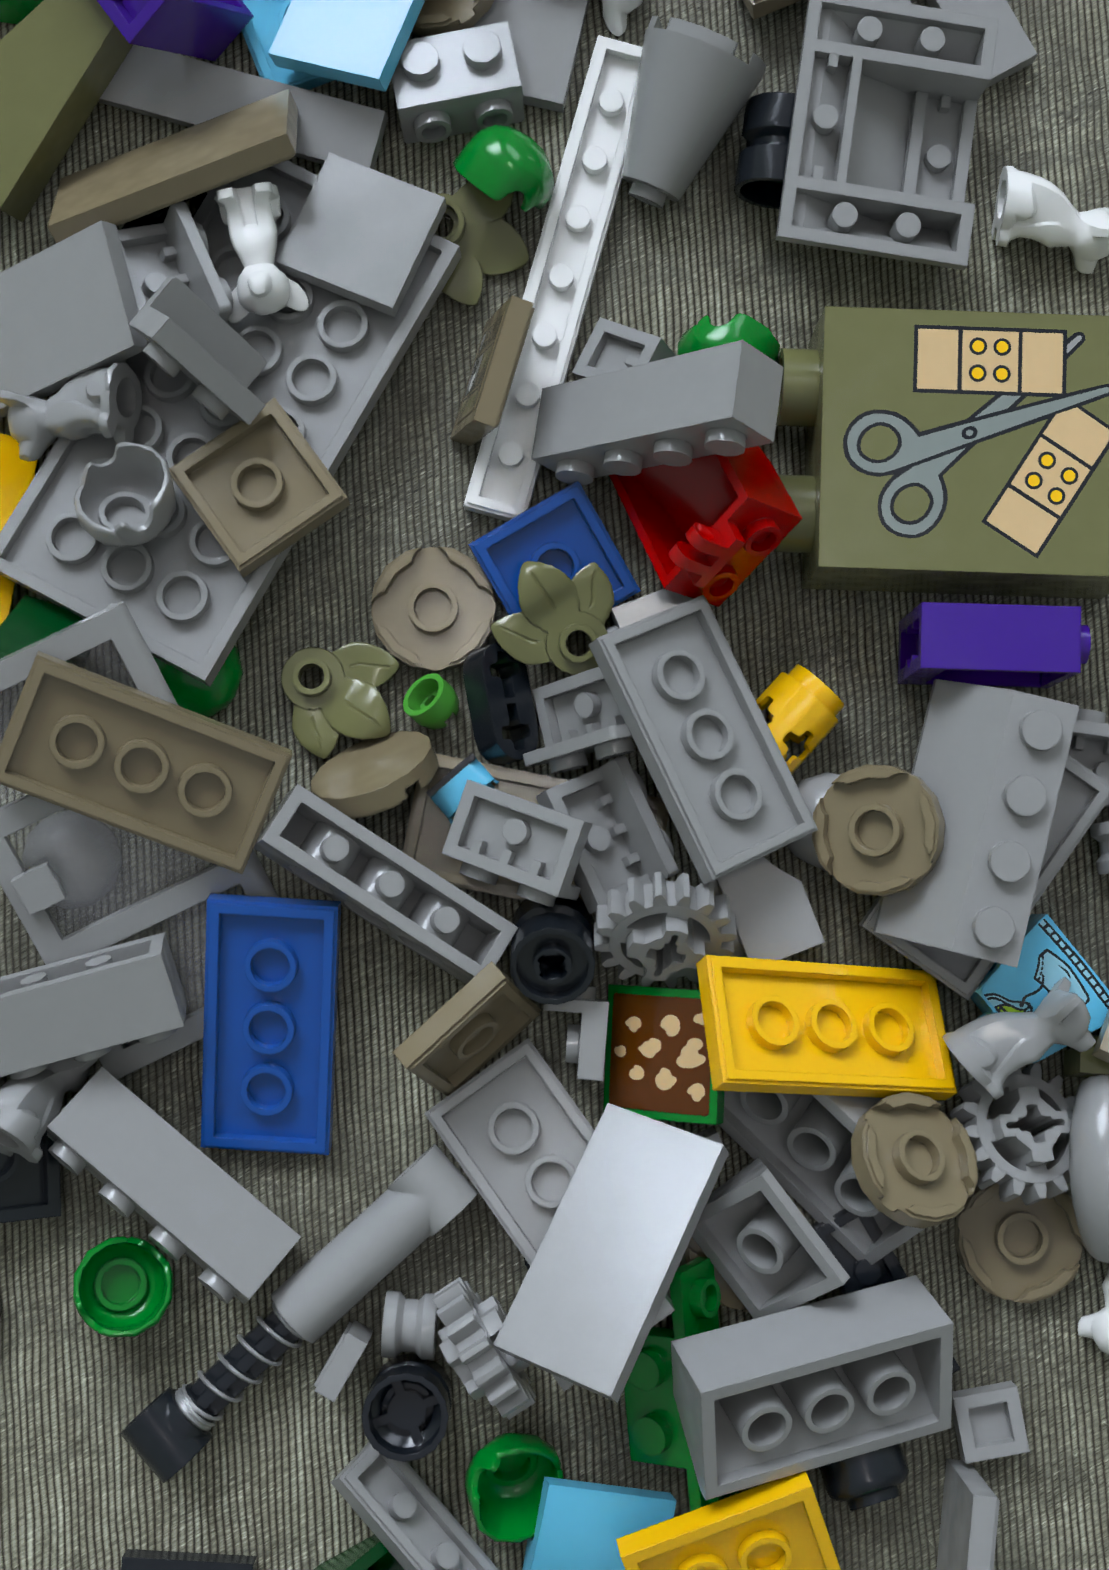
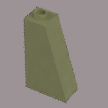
(49, 84)

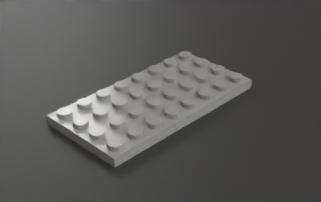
(320, 368)

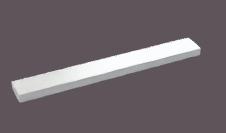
(561, 276)

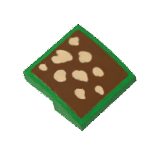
(659, 1055)

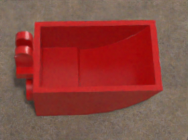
(708, 520)

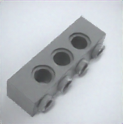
(384, 885)

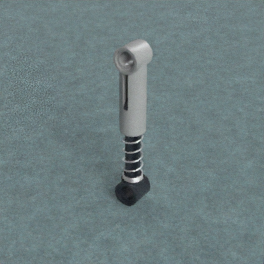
(304, 1308)

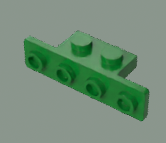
(651, 1409)

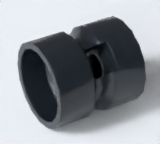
(764, 159)
(553, 950)
(407, 1408)

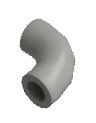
(1091, 1164)

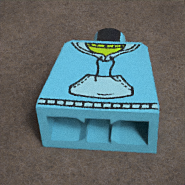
(1042, 963)

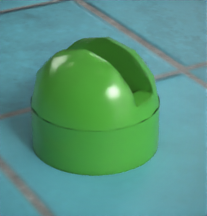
(431, 701)

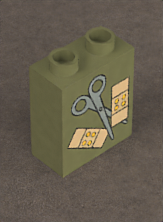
(951, 452)

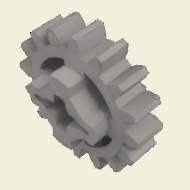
(663, 929)
(1019, 1154)
(470, 1351)

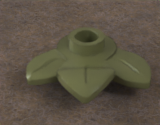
(485, 242)
(553, 610)
(345, 699)

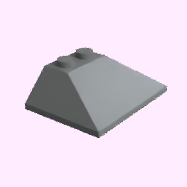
(885, 130)

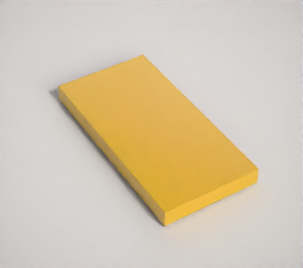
(823, 1029)

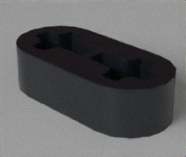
(500, 705)

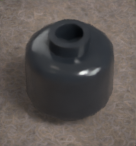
(866, 1477)

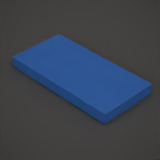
(270, 1023)

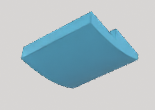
(583, 1520)

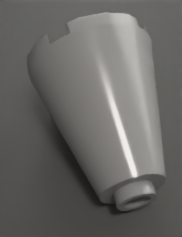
(682, 106)

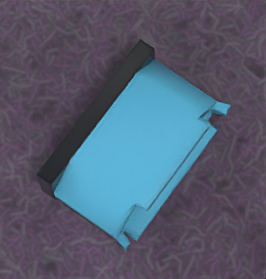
(449, 789)

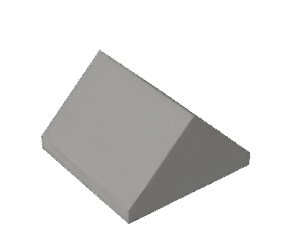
(765, 1244)

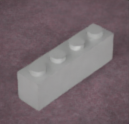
(659, 413)
(89, 1005)
(170, 1186)

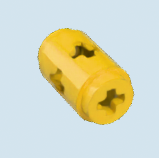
(799, 710)

